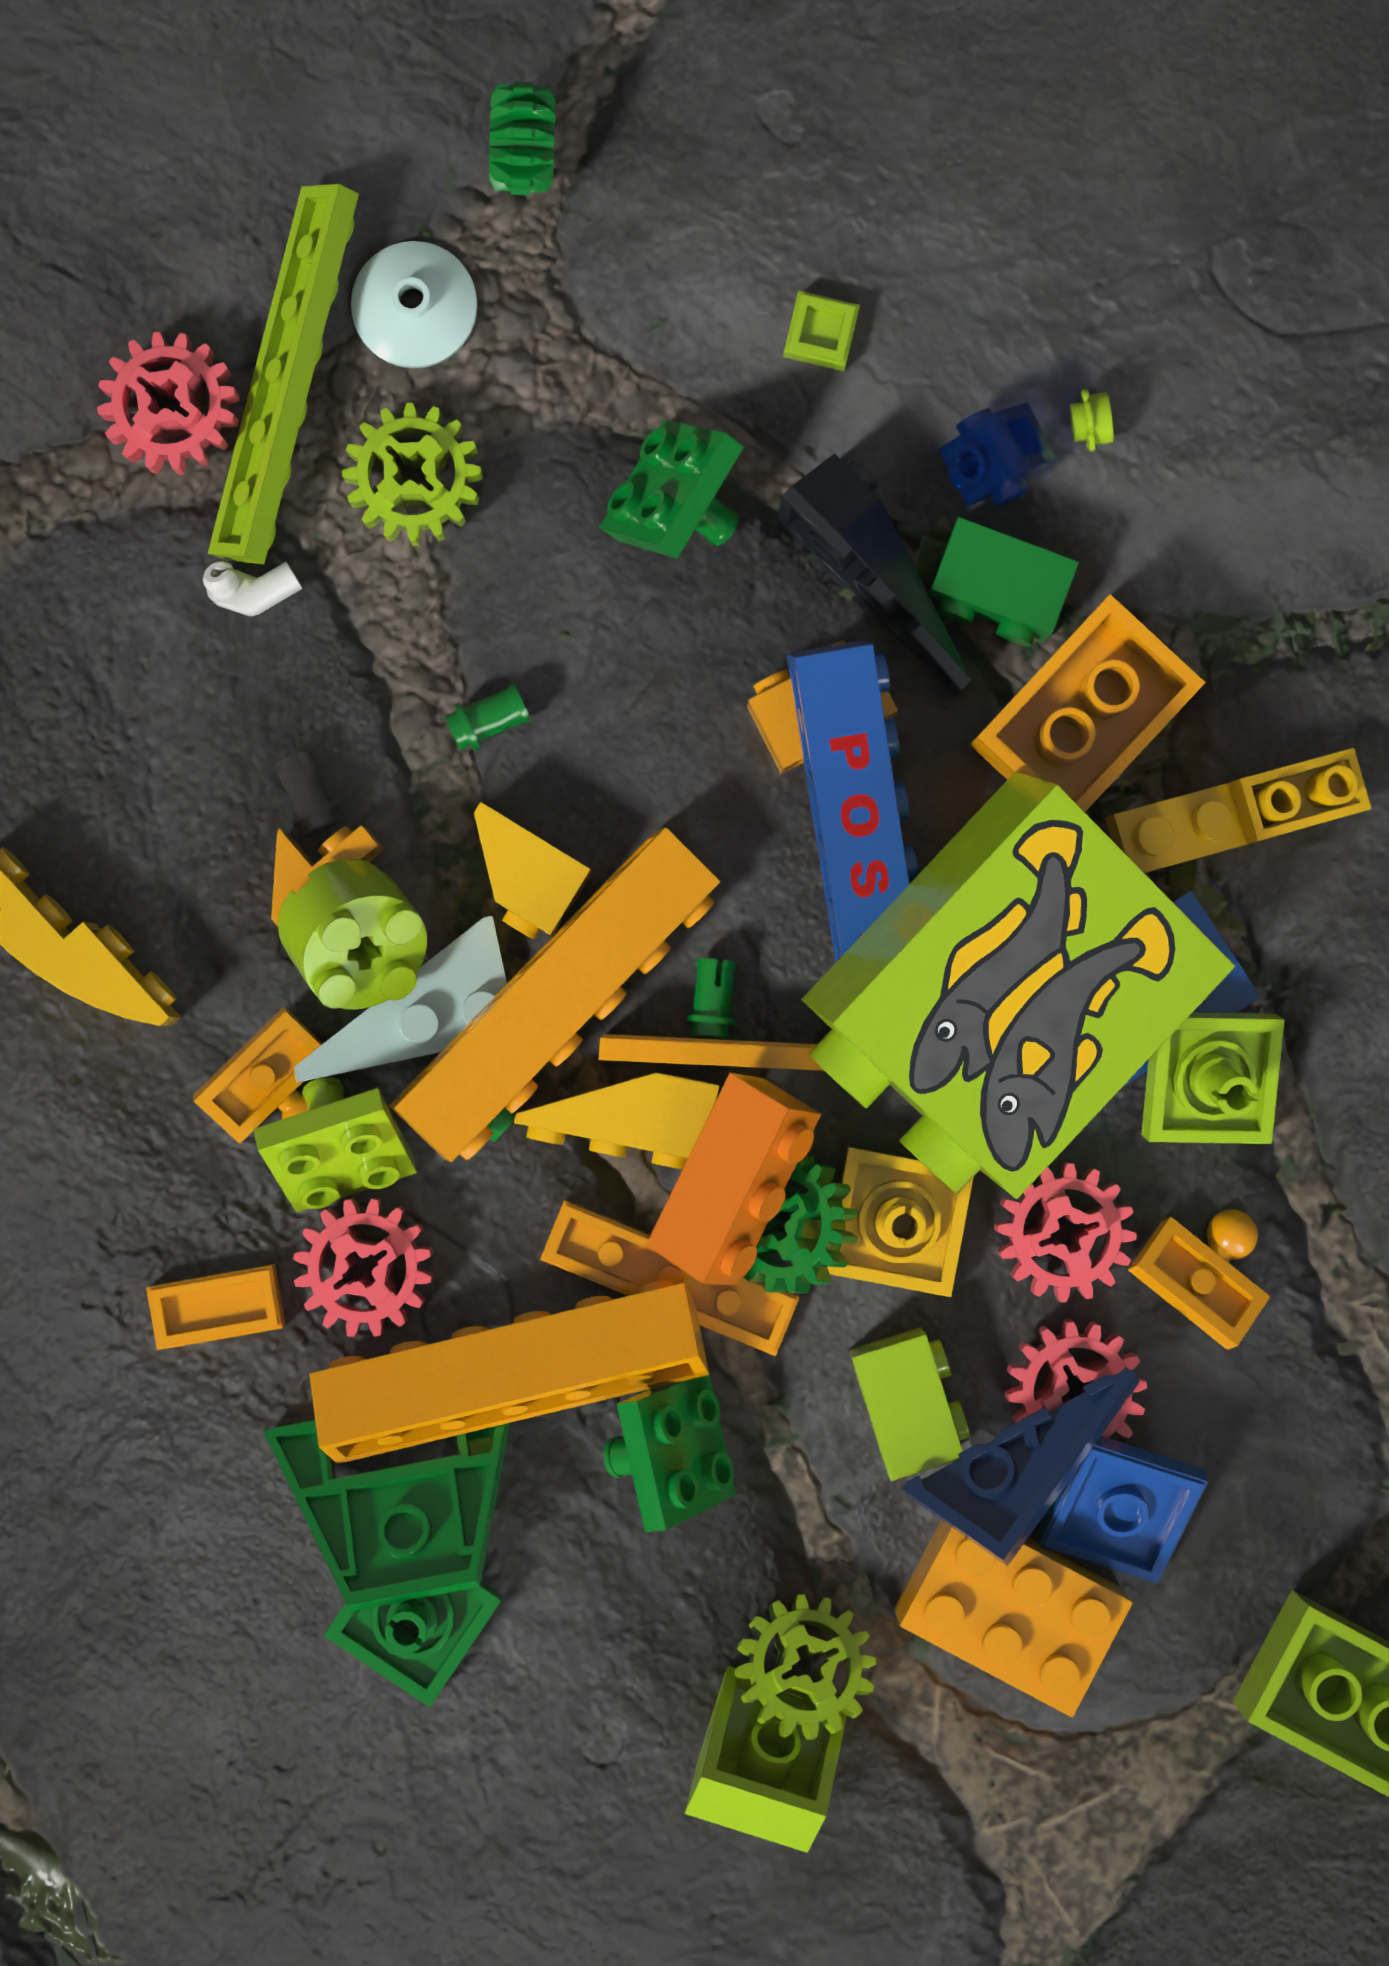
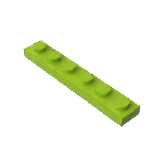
(283, 373)

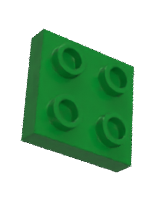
(675, 490)
(672, 1452)
(417, 1639)

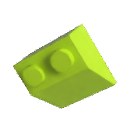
(759, 1779)

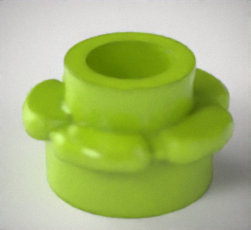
(1092, 419)

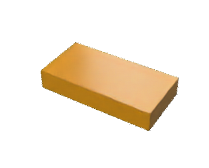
(216, 1306)

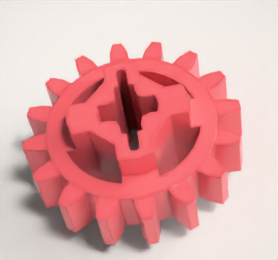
(155, 424)
(1074, 1258)
(380, 1292)
(1056, 1355)

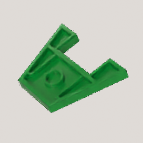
(399, 1527)

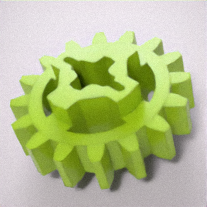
(393, 493)
(793, 1639)

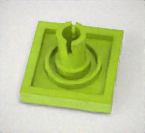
(1215, 1080)
(334, 1146)

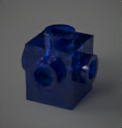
(996, 454)

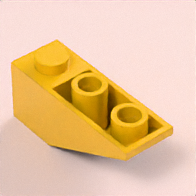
(644, 1113)

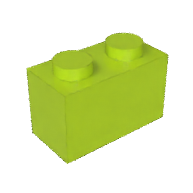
(908, 1402)

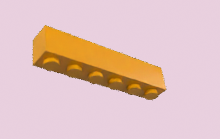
(555, 995)
(508, 1372)

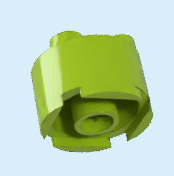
(353, 935)

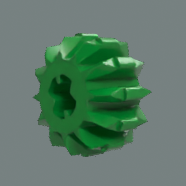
(522, 138)

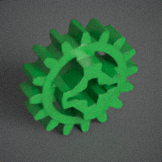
(813, 1229)

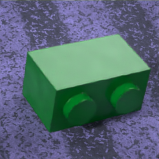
(1001, 583)

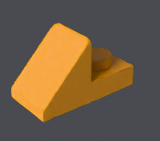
(294, 865)

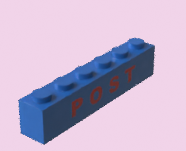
(852, 784)

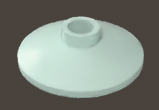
(419, 334)

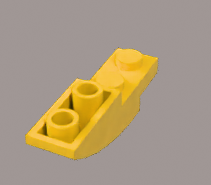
(1241, 811)
(83, 963)

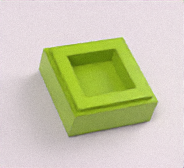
(821, 330)

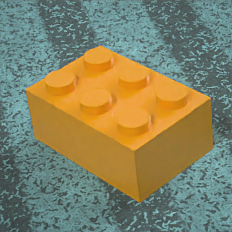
(1090, 706)
(1026, 1623)

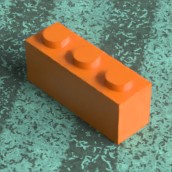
(734, 1180)

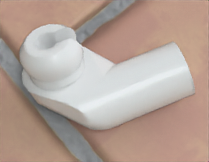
(248, 593)

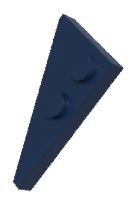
(1009, 1484)

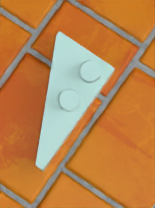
(446, 998)

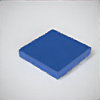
(1123, 1509)

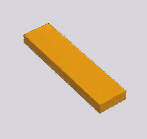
(707, 1052)
(620, 1260)

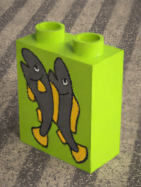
(1012, 988)

